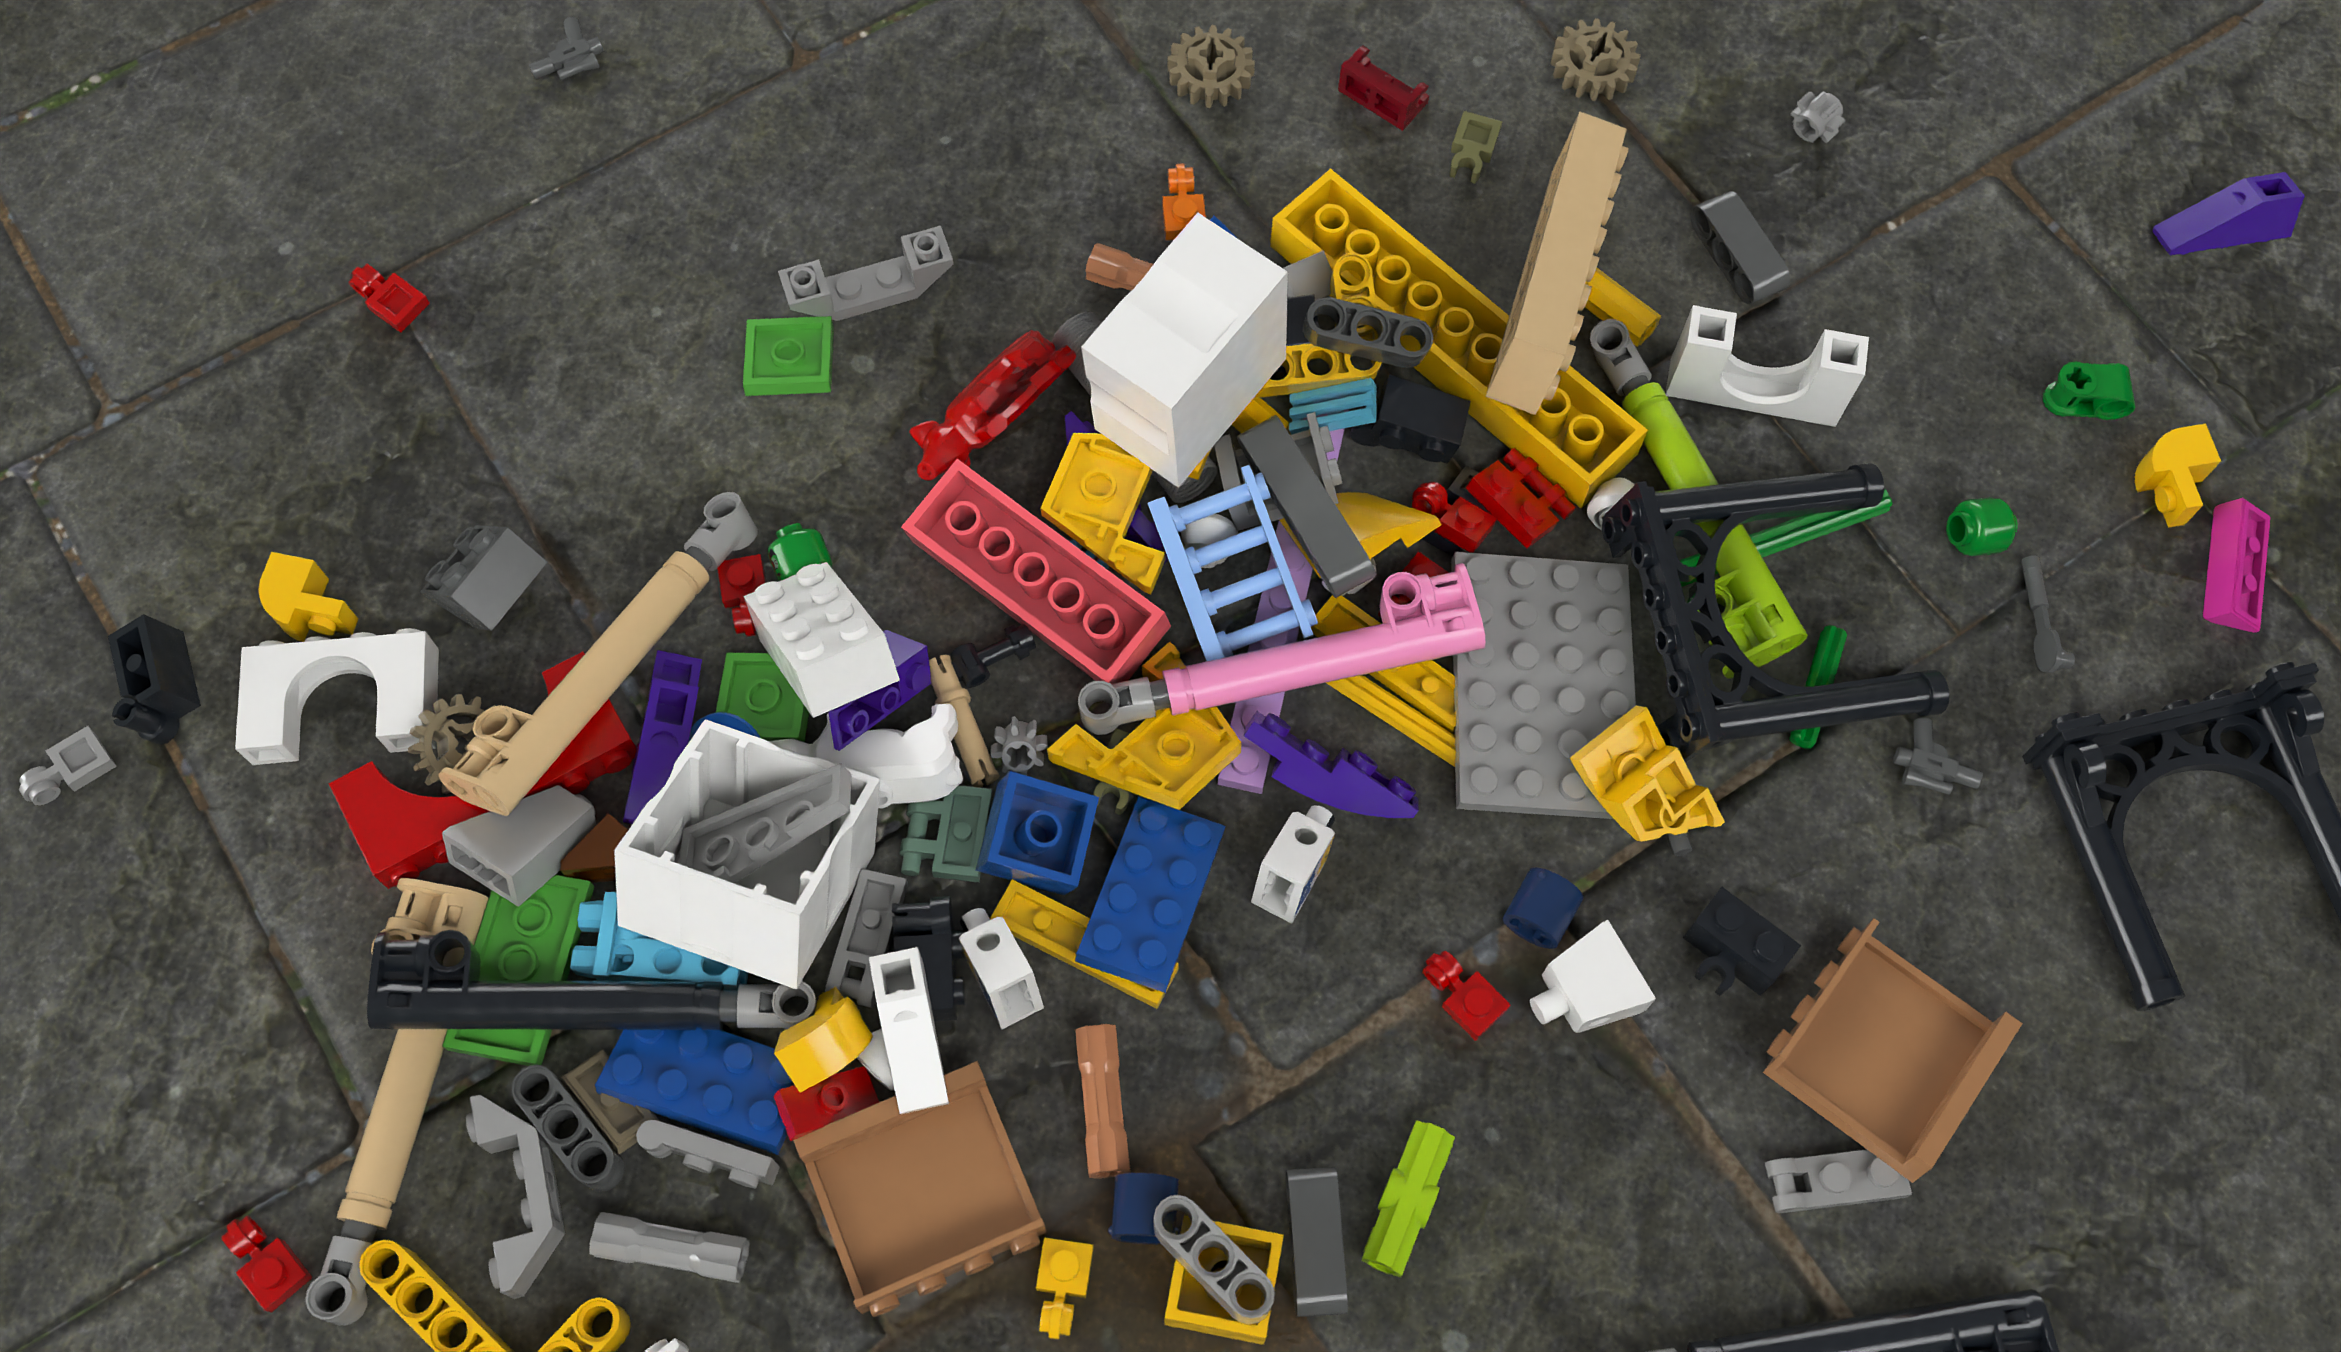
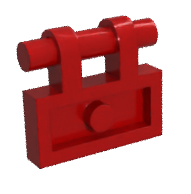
(1514, 504)

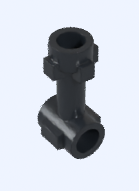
(972, 664)

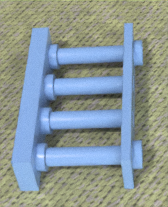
(1189, 562)

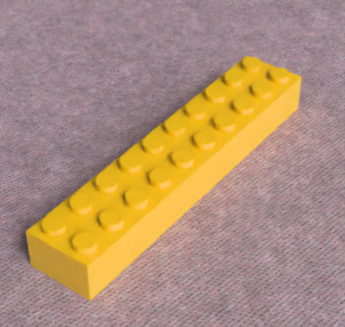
(1573, 438)

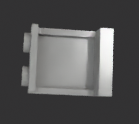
(1312, 444)

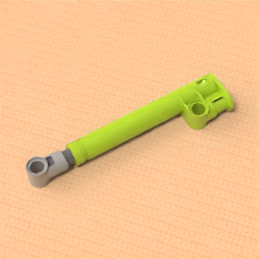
(1753, 602)

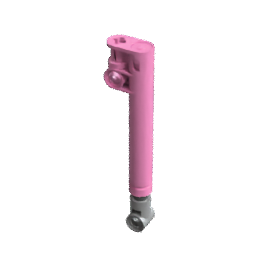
(1434, 625)

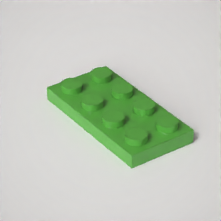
(524, 945)

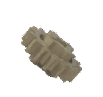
(1595, 59)
(1190, 66)
(445, 734)

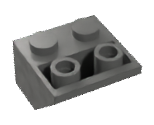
(483, 575)

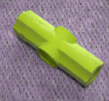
(1408, 1198)

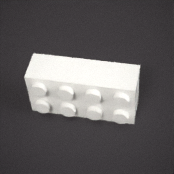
(821, 638)

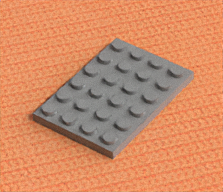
(1543, 684)

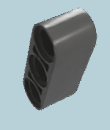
(1740, 247)
(1387, 324)
(549, 1115)
(1316, 1242)

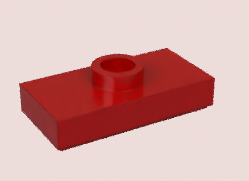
(825, 1102)

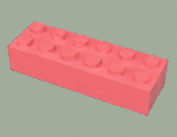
(1036, 576)

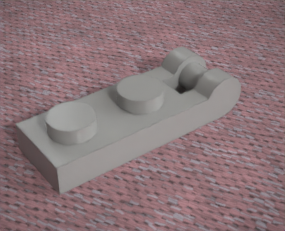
(866, 933)
(705, 1152)
(1834, 1181)

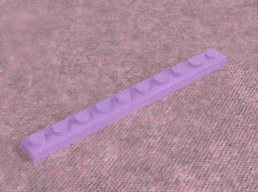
(1251, 765)

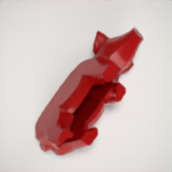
(990, 402)

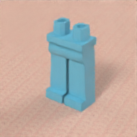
(636, 957)

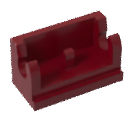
(1381, 91)

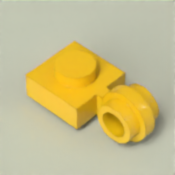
(1062, 1271)

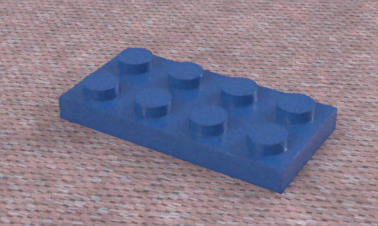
(1150, 894)
(702, 1081)

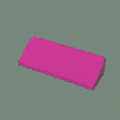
(2237, 565)

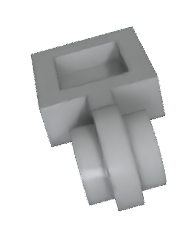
(75, 760)

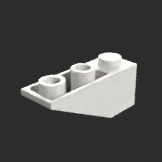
(909, 1030)

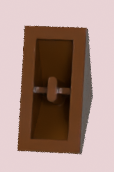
(595, 855)

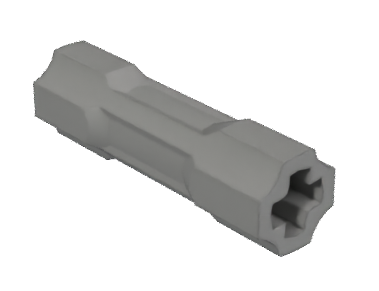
(670, 1247)

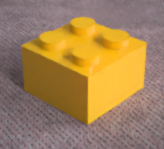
(1194, 1307)

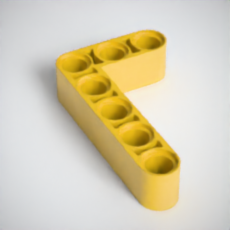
(1341, 369)
(449, 1309)

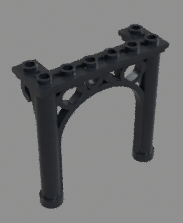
(1706, 715)
(2275, 717)

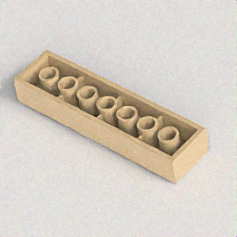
(1559, 265)

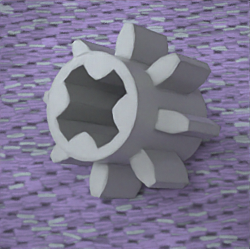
(1818, 117)
(1019, 746)

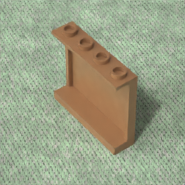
(1888, 1054)
(920, 1192)

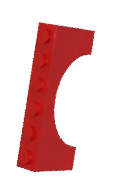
(404, 830)

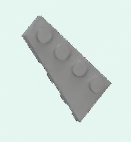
(765, 827)

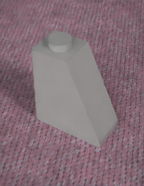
(524, 848)

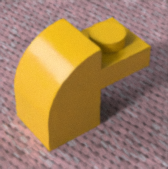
(2173, 469)
(293, 596)
(823, 1041)

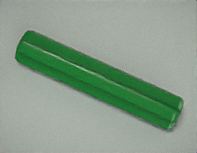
(1821, 673)

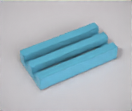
(1333, 402)

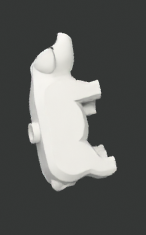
(910, 764)

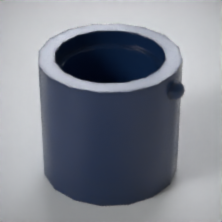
(1543, 908)
(1135, 1205)

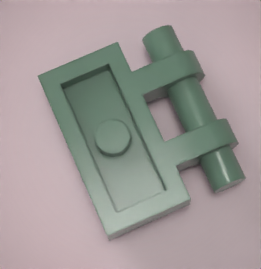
(959, 838)

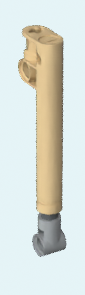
(518, 748)
(398, 1106)

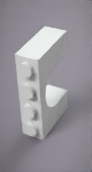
(1807, 391)
(282, 676)

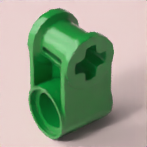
(2095, 391)

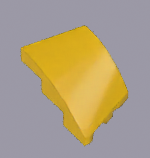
(1378, 522)
(1644, 780)

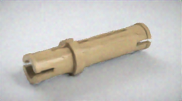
(968, 737)

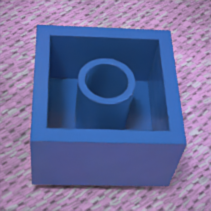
(1037, 833)

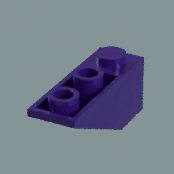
(2240, 214)
(861, 714)

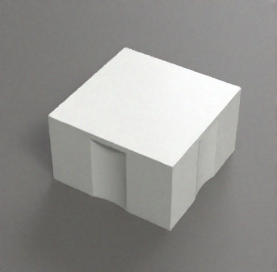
(1187, 349)
(777, 913)

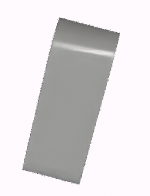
(1207, 1234)

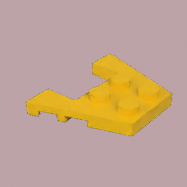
(1096, 501)
(1162, 757)

